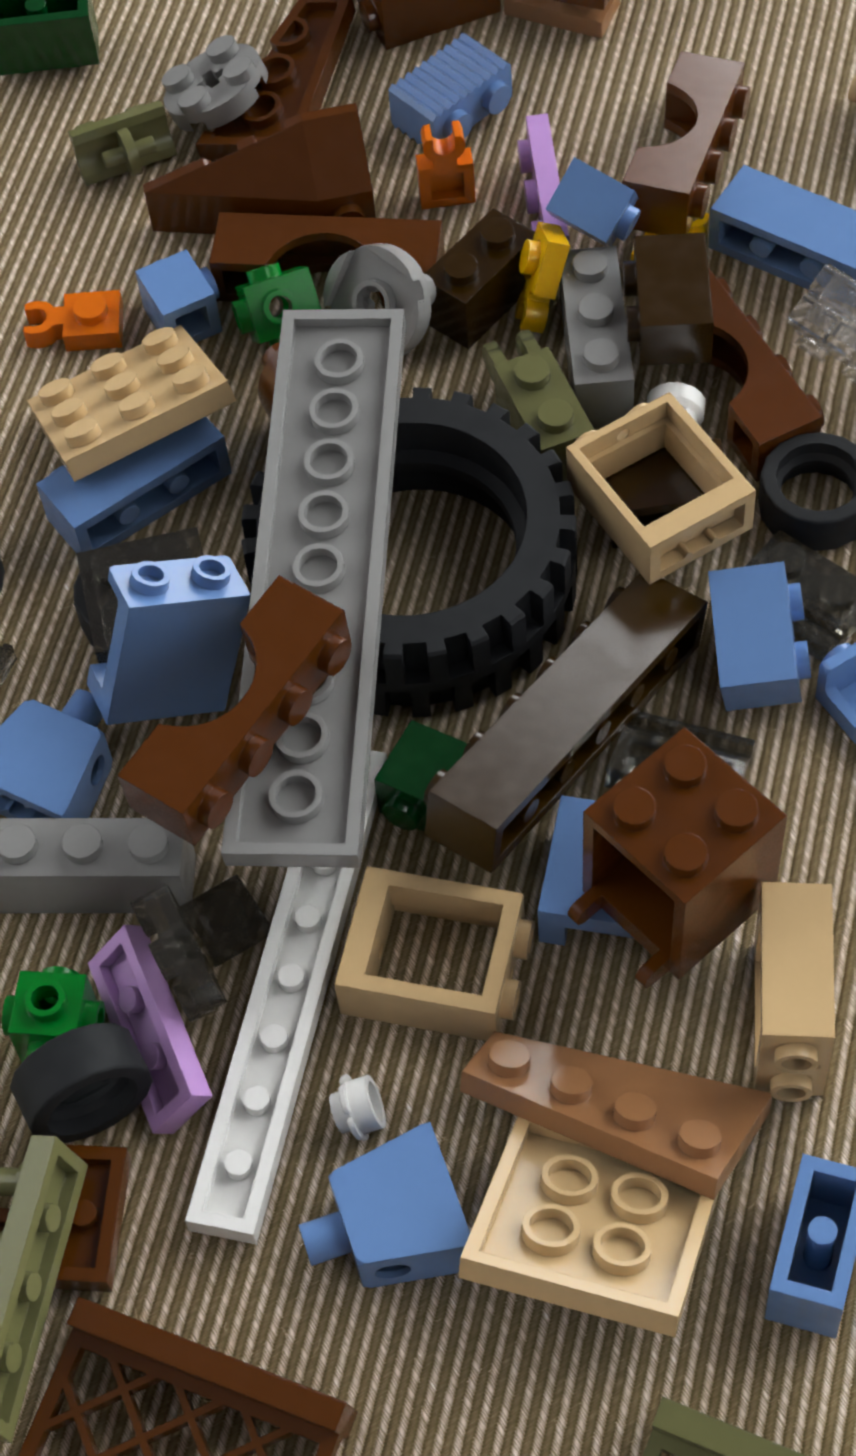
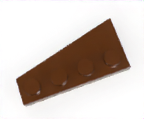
(298, 74)

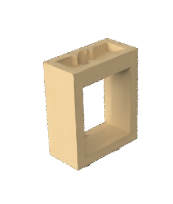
(686, 532)
(793, 990)
(423, 1006)

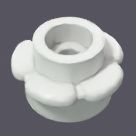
(357, 1106)

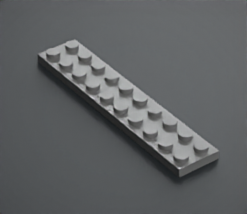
(329, 533)

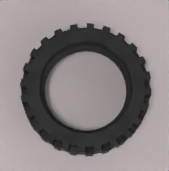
(503, 627)

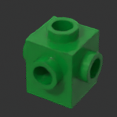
(291, 287)
(48, 1006)

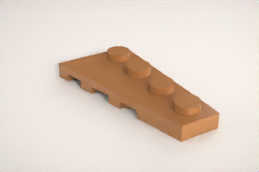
(635, 1112)

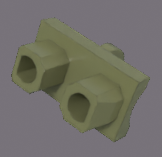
(122, 142)

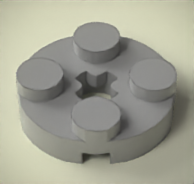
(214, 84)
(393, 274)

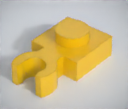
(542, 267)

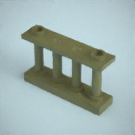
(31, 1255)

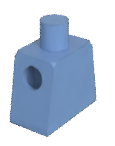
(53, 759)
(393, 1214)

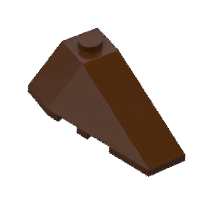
(304, 170)

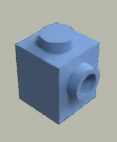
(594, 204)
(180, 294)

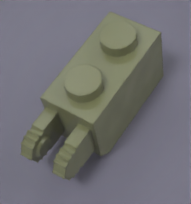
(537, 394)

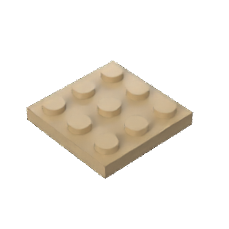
(129, 400)
(586, 1232)

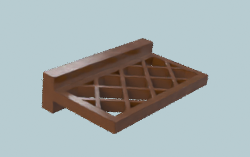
(189, 1369)

